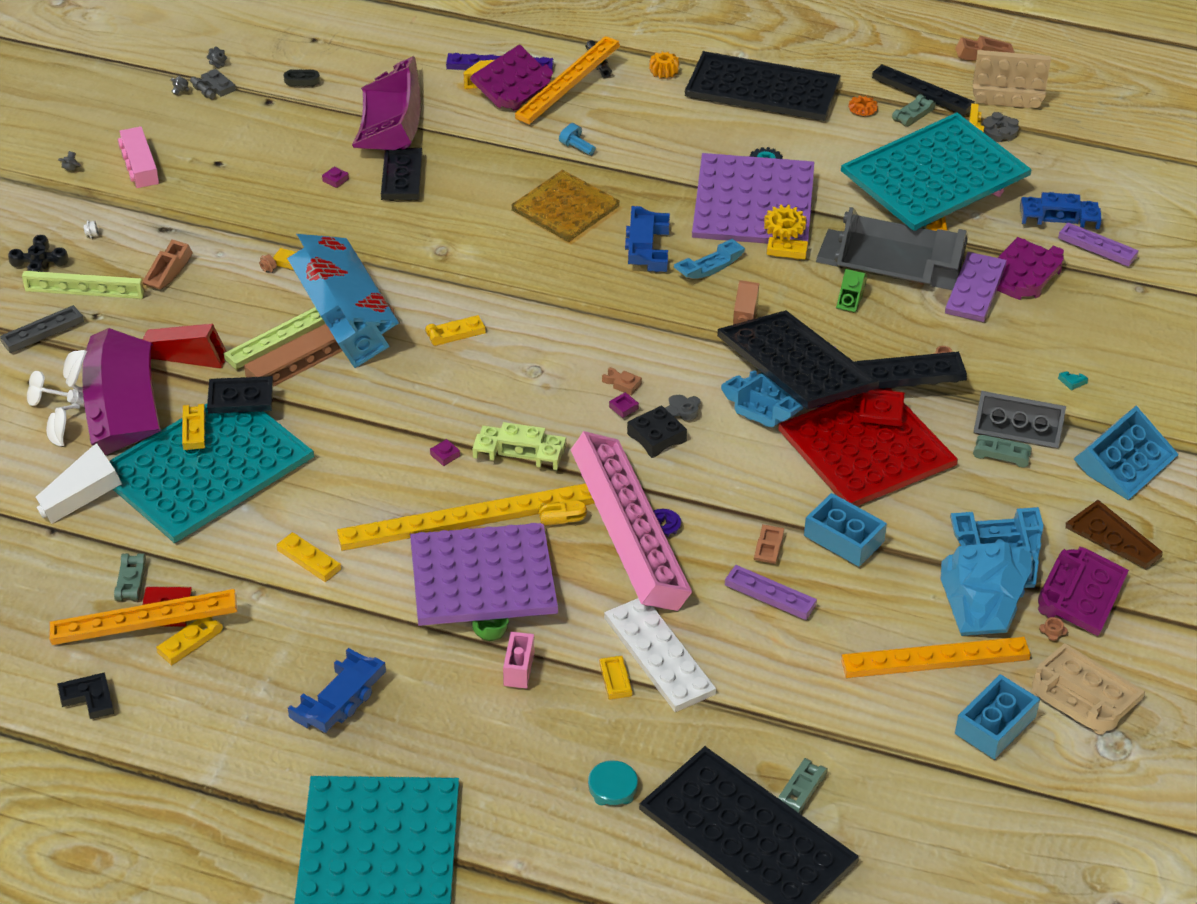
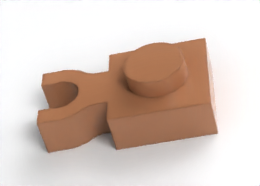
(622, 381)

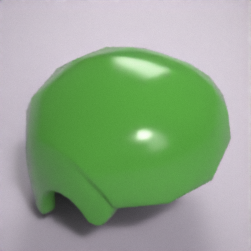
(490, 629)

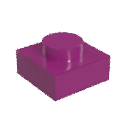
(335, 177)
(623, 405)
(445, 452)

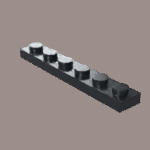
(917, 86)

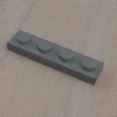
(41, 329)

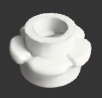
(91, 229)

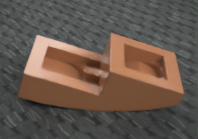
(769, 544)

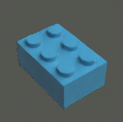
(845, 529)
(997, 716)

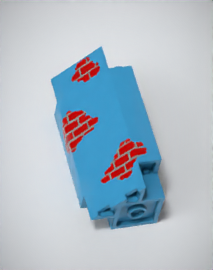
(344, 295)

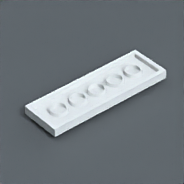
(660, 654)

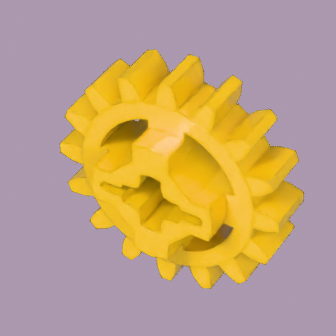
(785, 222)

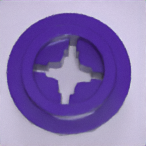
(673, 520)

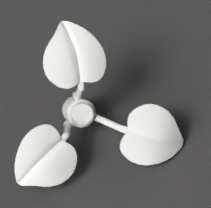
(57, 420)

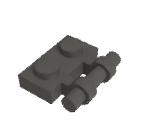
(213, 83)

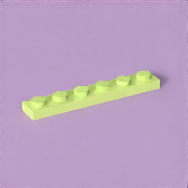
(83, 284)
(274, 338)

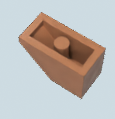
(746, 302)

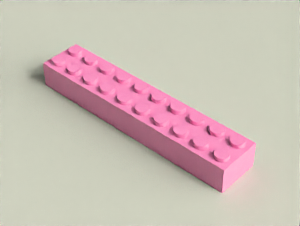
(631, 522)

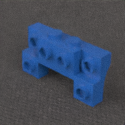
(1060, 209)
(640, 238)
(342, 694)

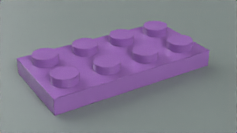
(975, 286)

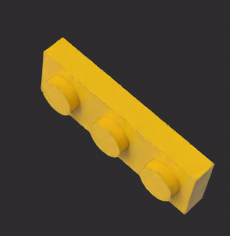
(308, 557)

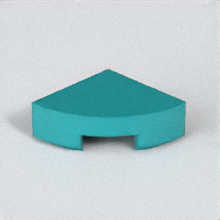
(1072, 381)

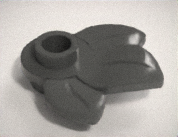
(683, 406)

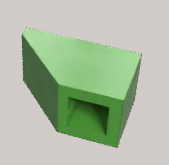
(851, 290)

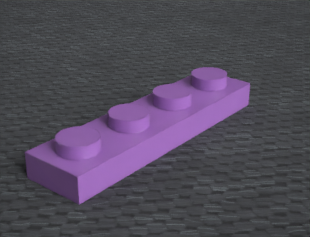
(1098, 244)
(770, 592)

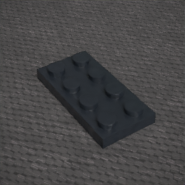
(401, 174)

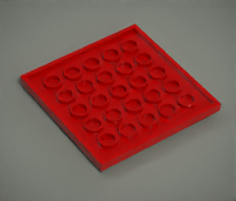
(862, 457)

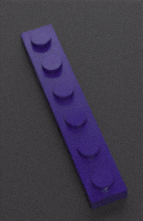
(464, 61)

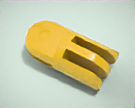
(562, 512)

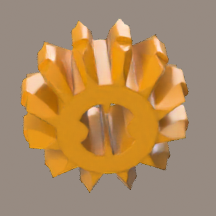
(664, 65)

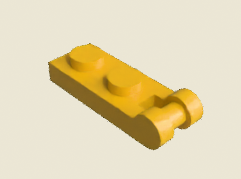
(455, 330)
(193, 427)
(189, 639)

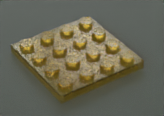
(565, 205)

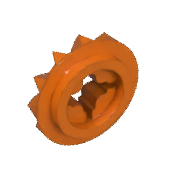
(857, 106)

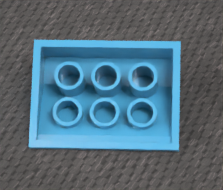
(1127, 454)

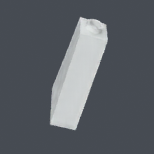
(78, 485)

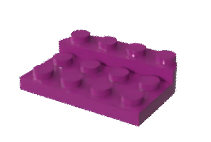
(512, 78)
(1028, 268)
(1081, 588)

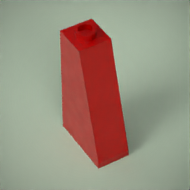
(187, 345)

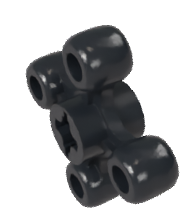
(38, 255)

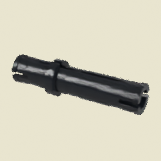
(603, 68)

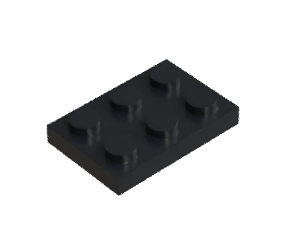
(240, 394)

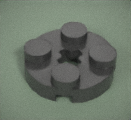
(1007, 125)

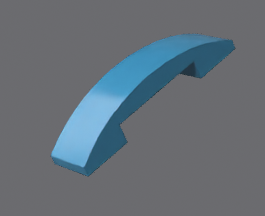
(713, 263)

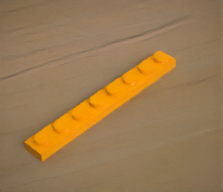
(567, 80)
(143, 617)
(935, 657)

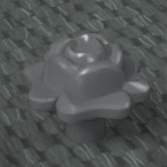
(216, 57)
(179, 84)
(69, 162)

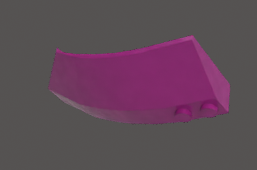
(390, 109)
(118, 390)

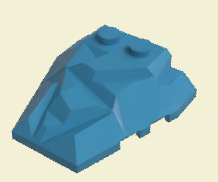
(760, 399)
(1020, 532)
(985, 585)

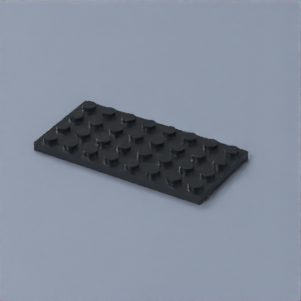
(763, 85)
(797, 359)
(748, 832)

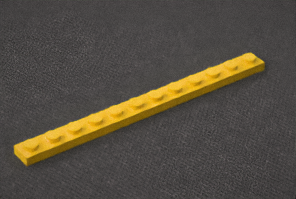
(458, 517)

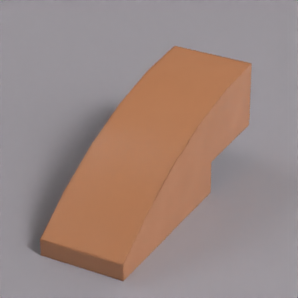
(968, 48)
(168, 264)

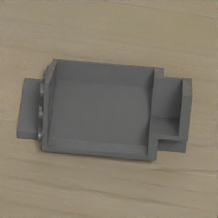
(895, 250)

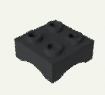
(656, 430)

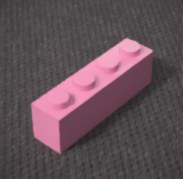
(138, 157)

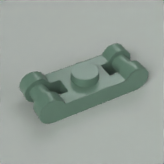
(914, 110)
(1003, 450)
(130, 578)
(803, 784)

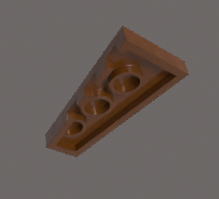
(1113, 533)

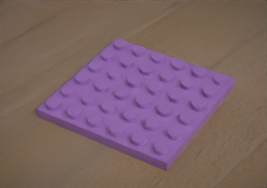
(740, 191)
(482, 574)

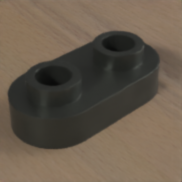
(301, 77)

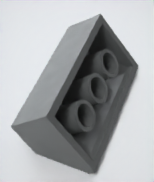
(1019, 419)

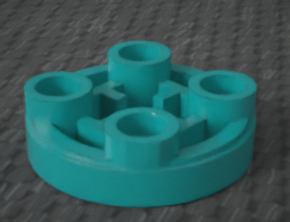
(612, 783)

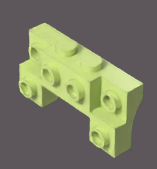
(520, 442)

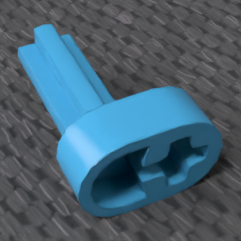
(570, 136)

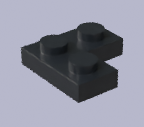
(87, 689)

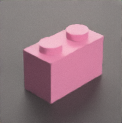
(518, 660)

